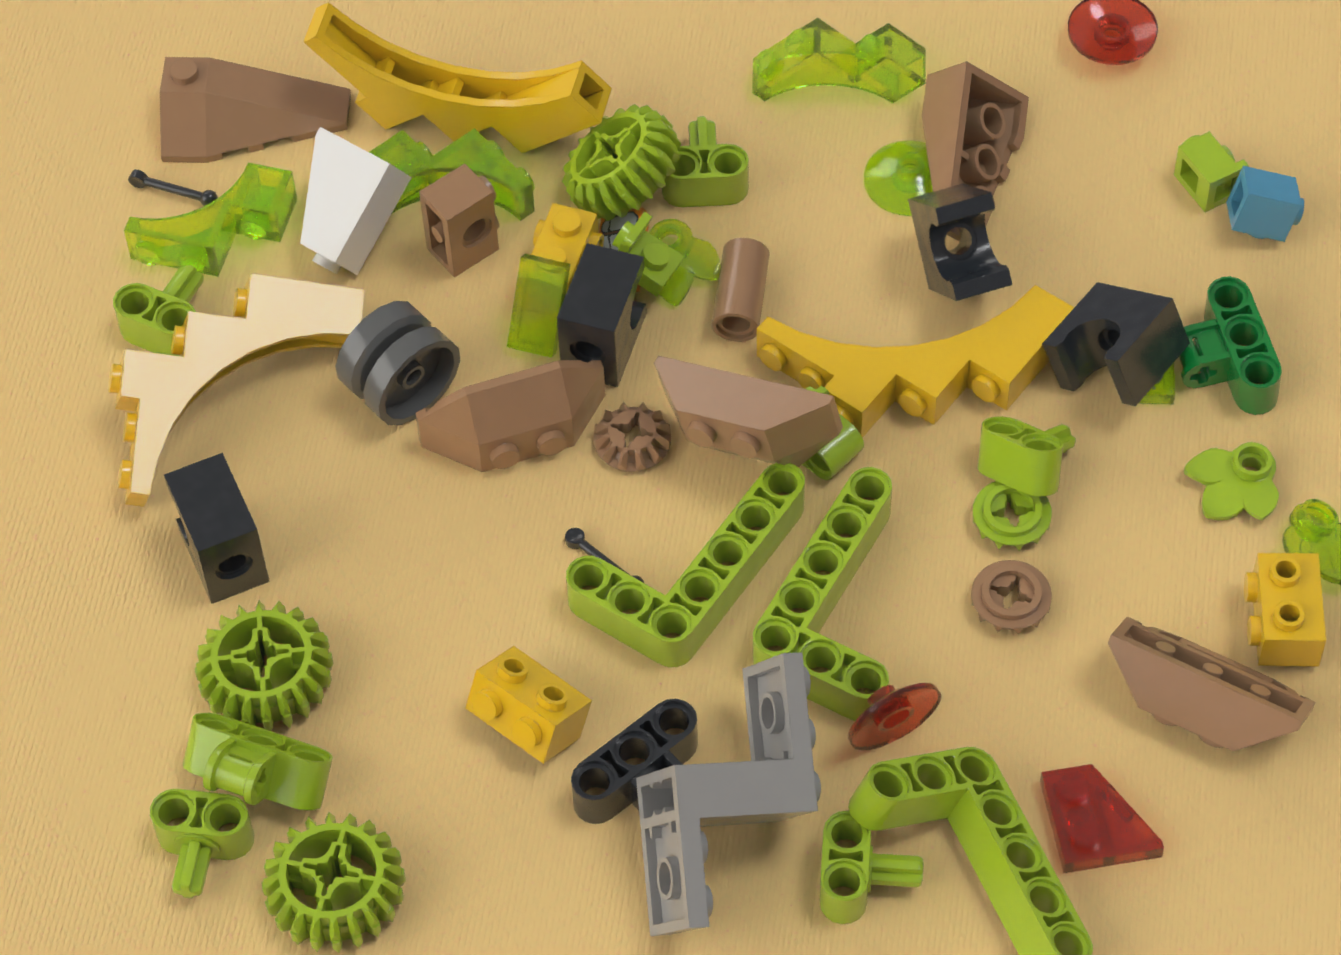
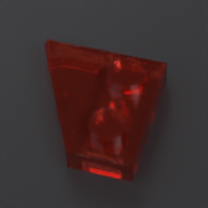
(1094, 821)

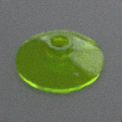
(891, 181)

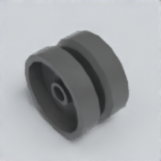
(397, 362)

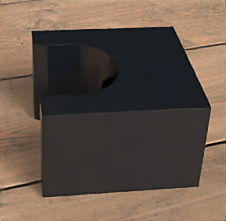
(971, 265)
(599, 310)
(1121, 329)
(217, 528)

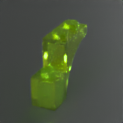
(819, 55)
(484, 157)
(253, 207)

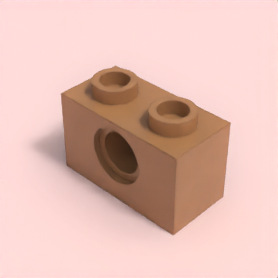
(460, 219)

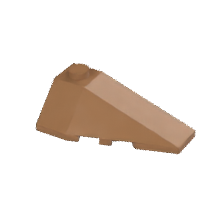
(229, 106)
(971, 128)

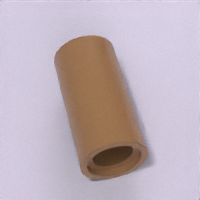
(740, 289)

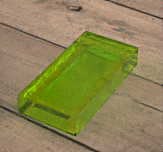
(536, 305)

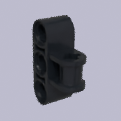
(641, 739)

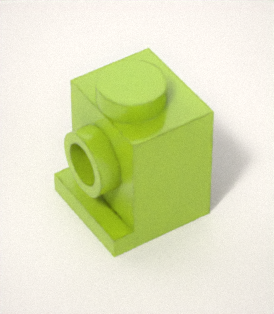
(1207, 170)

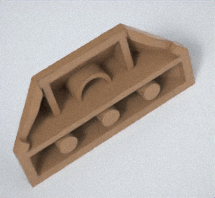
(748, 413)
(514, 415)
(1204, 690)

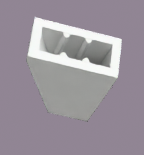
(347, 202)

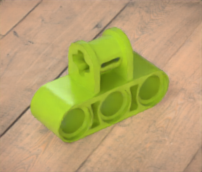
(256, 762)

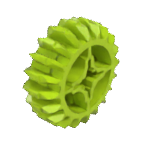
(621, 162)
(291, 674)
(315, 862)

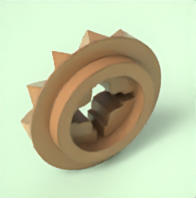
(644, 450)
(997, 581)

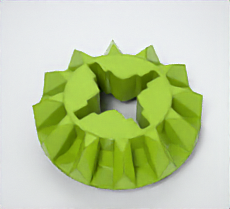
(990, 519)

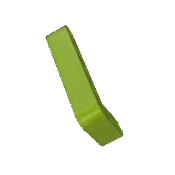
(702, 578)
(821, 593)
(992, 831)

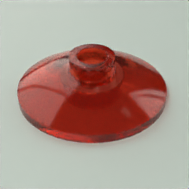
(1112, 30)
(893, 714)

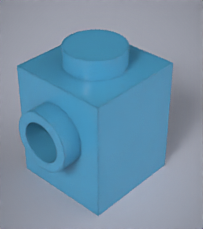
(1264, 204)

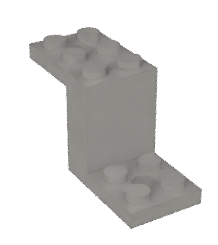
(767, 789)

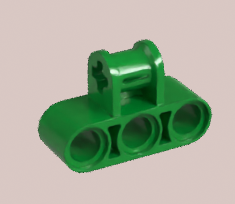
(1219, 350)

